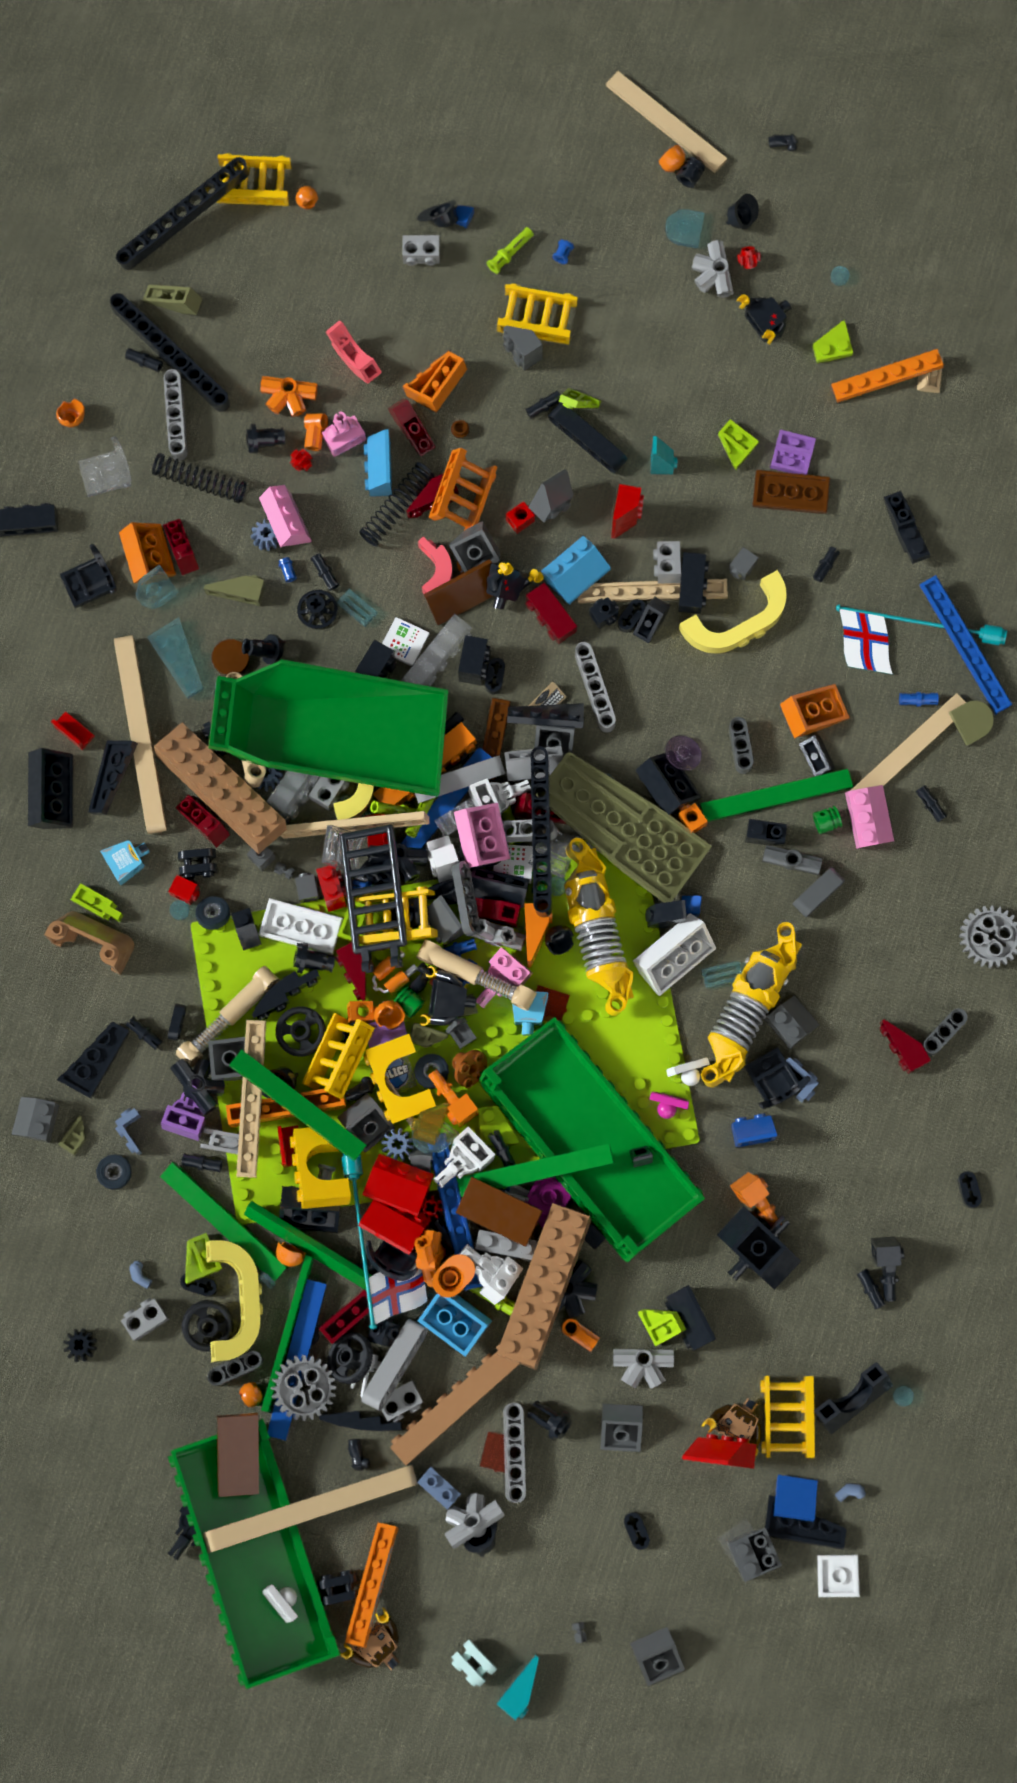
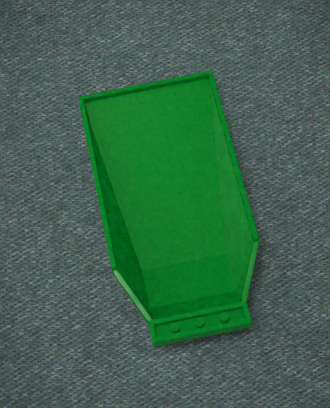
(333, 725)

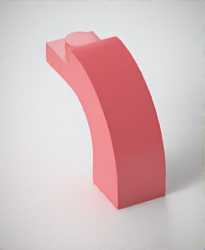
(352, 354)
(441, 560)

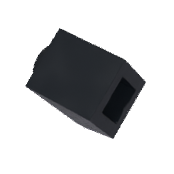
(765, 832)

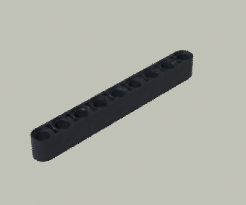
(192, 213)
(165, 345)
(538, 822)

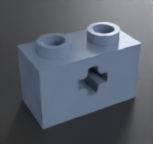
(439, 1488)

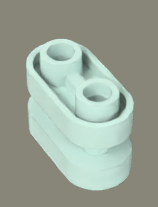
(461, 1663)

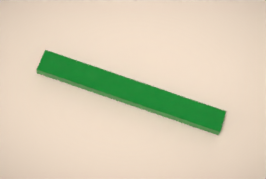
(776, 795)
(297, 1105)
(542, 1168)
(223, 1220)
(306, 1244)
(288, 1331)

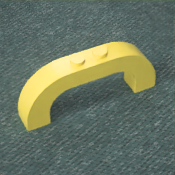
(755, 627)
(355, 805)
(249, 1299)

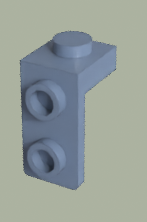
(808, 1091)
(128, 1117)

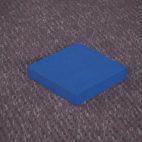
(795, 1498)

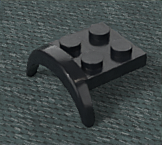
(89, 580)
(774, 1078)
(392, 1261)

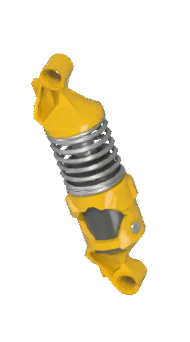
(594, 918)
(752, 998)

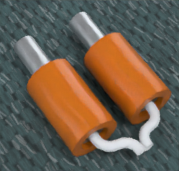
(397, 981)

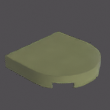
(972, 720)

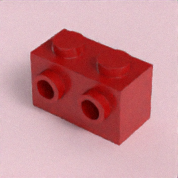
(330, 885)

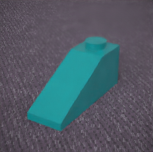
(662, 457)
(517, 1696)

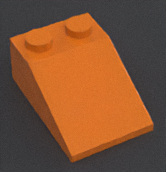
(814, 710)
(536, 930)

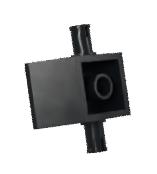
(773, 1263)

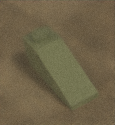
(173, 298)
(240, 589)

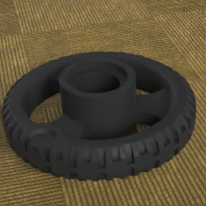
(283, 1028)
(200, 1309)
(349, 1358)

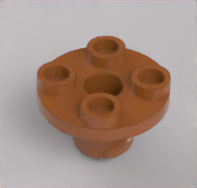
(469, 1067)

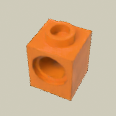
(694, 826)
(352, 1011)

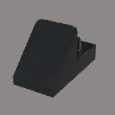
(246, 929)

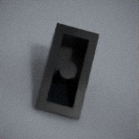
(651, 619)
(666, 914)

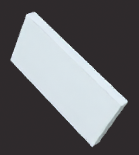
(298, 925)

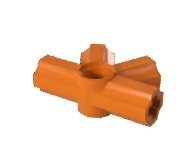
(291, 398)
(429, 1254)

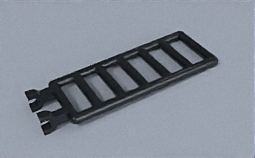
(394, 945)

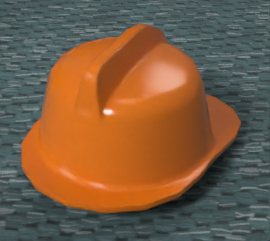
(453, 1275)

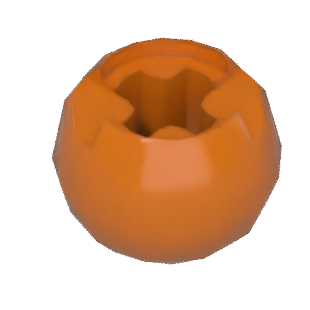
(306, 197)
(251, 1394)

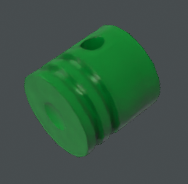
(827, 819)
(409, 1001)

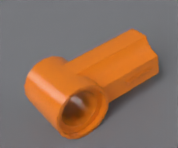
(315, 426)
(581, 1335)

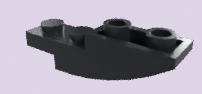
(905, 527)
(276, 997)

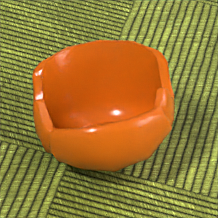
(673, 159)
(71, 413)
(389, 1014)
(289, 1254)

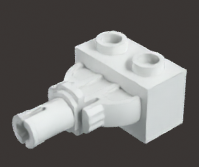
(503, 794)
(467, 1155)
(494, 1273)

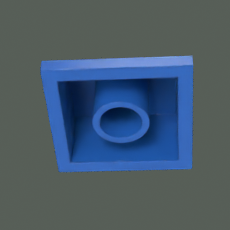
(753, 1130)

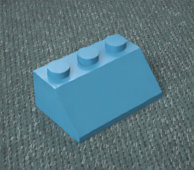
(378, 464)
(575, 570)
(455, 1322)

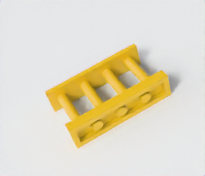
(261, 195)
(543, 330)
(424, 931)
(347, 1061)
(805, 1426)

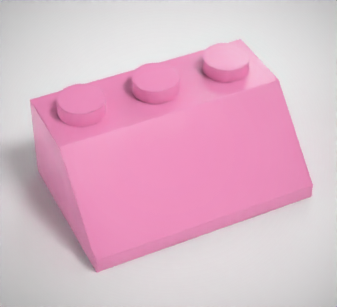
(284, 516)
(869, 816)
(482, 835)

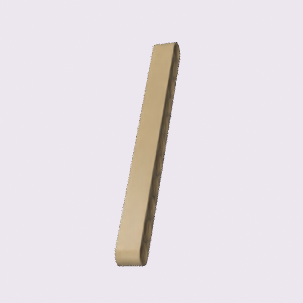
(140, 733)
(309, 1508)

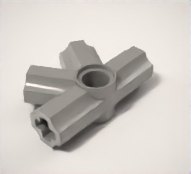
(708, 267)
(500, 935)
(637, 1370)
(476, 1514)

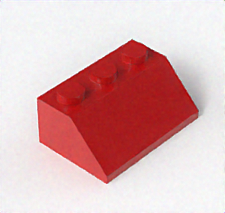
(627, 509)
(398, 1184)
(394, 1225)
(722, 1451)

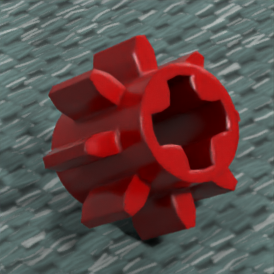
(749, 257)
(301, 460)
(431, 1202)

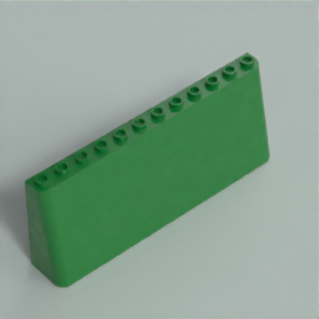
(568, 1106)
(259, 1636)

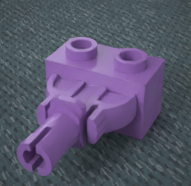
(184, 1118)

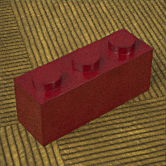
(550, 613)
(345, 1317)

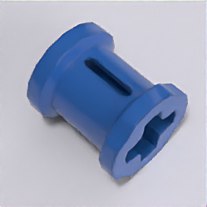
(563, 251)

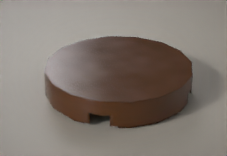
(229, 658)

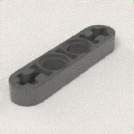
(469, 919)

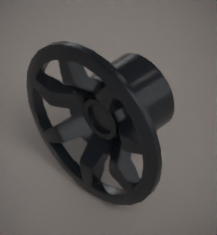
(317, 607)

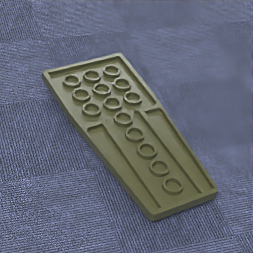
(625, 827)

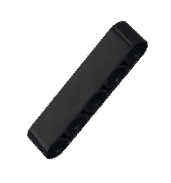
(587, 438)

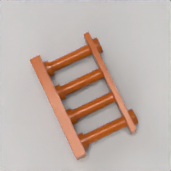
(446, 493)

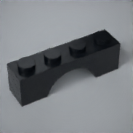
(871, 1386)

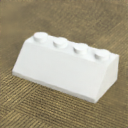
(675, 954)

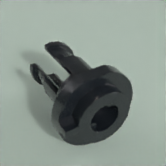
(262, 438)
(269, 649)
(312, 959)
(557, 1424)

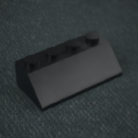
(50, 789)

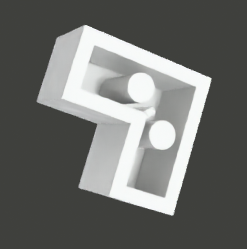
(441, 858)

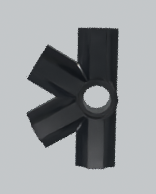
(408, 859)
(205, 1086)
(581, 1290)

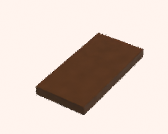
(791, 492)
(459, 593)
(499, 1211)
(238, 1454)

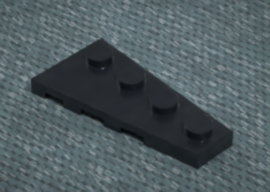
(548, 715)
(111, 772)
(90, 1068)
(818, 1533)

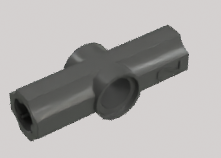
(804, 862)

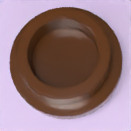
(460, 429)

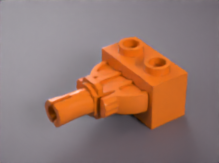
(460, 1109)
(752, 1191)

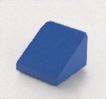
(464, 215)
(692, 904)

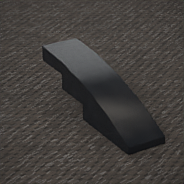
(354, 1421)

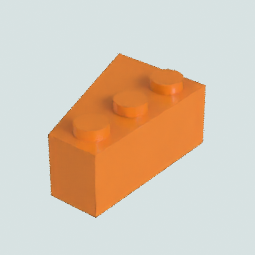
(437, 382)

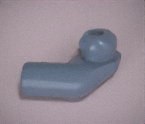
(136, 1274)
(852, 1490)

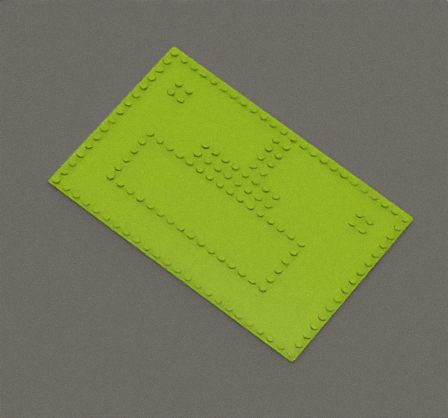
(628, 1047)

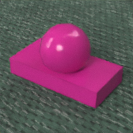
(668, 1104)

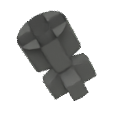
(281, 868)
(579, 1636)

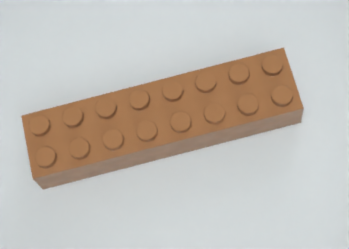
(220, 788)
(544, 1286)

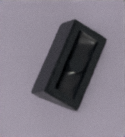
(817, 755)

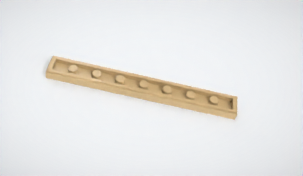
(666, 122)
(647, 591)
(911, 746)
(355, 824)
(251, 1104)

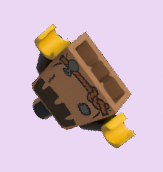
(736, 1422)
(380, 1645)

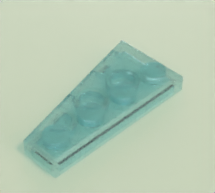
(176, 655)

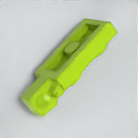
(96, 903)

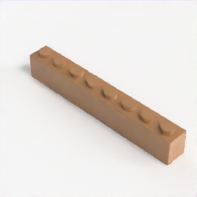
(451, 1407)

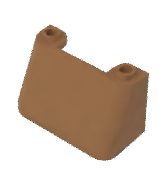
(116, 945)

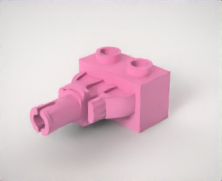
(344, 434)
(506, 968)

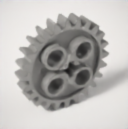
(982, 952)
(286, 1393)

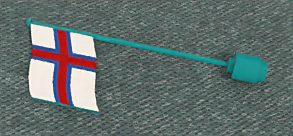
(868, 638)
(384, 1295)

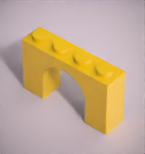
(380, 1058)
(315, 1191)

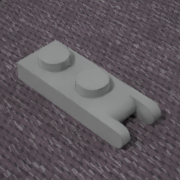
(222, 1141)

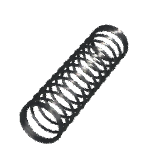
(237, 499)
(363, 533)

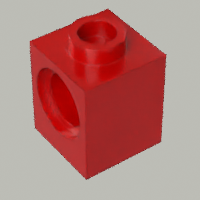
(520, 524)
(184, 890)

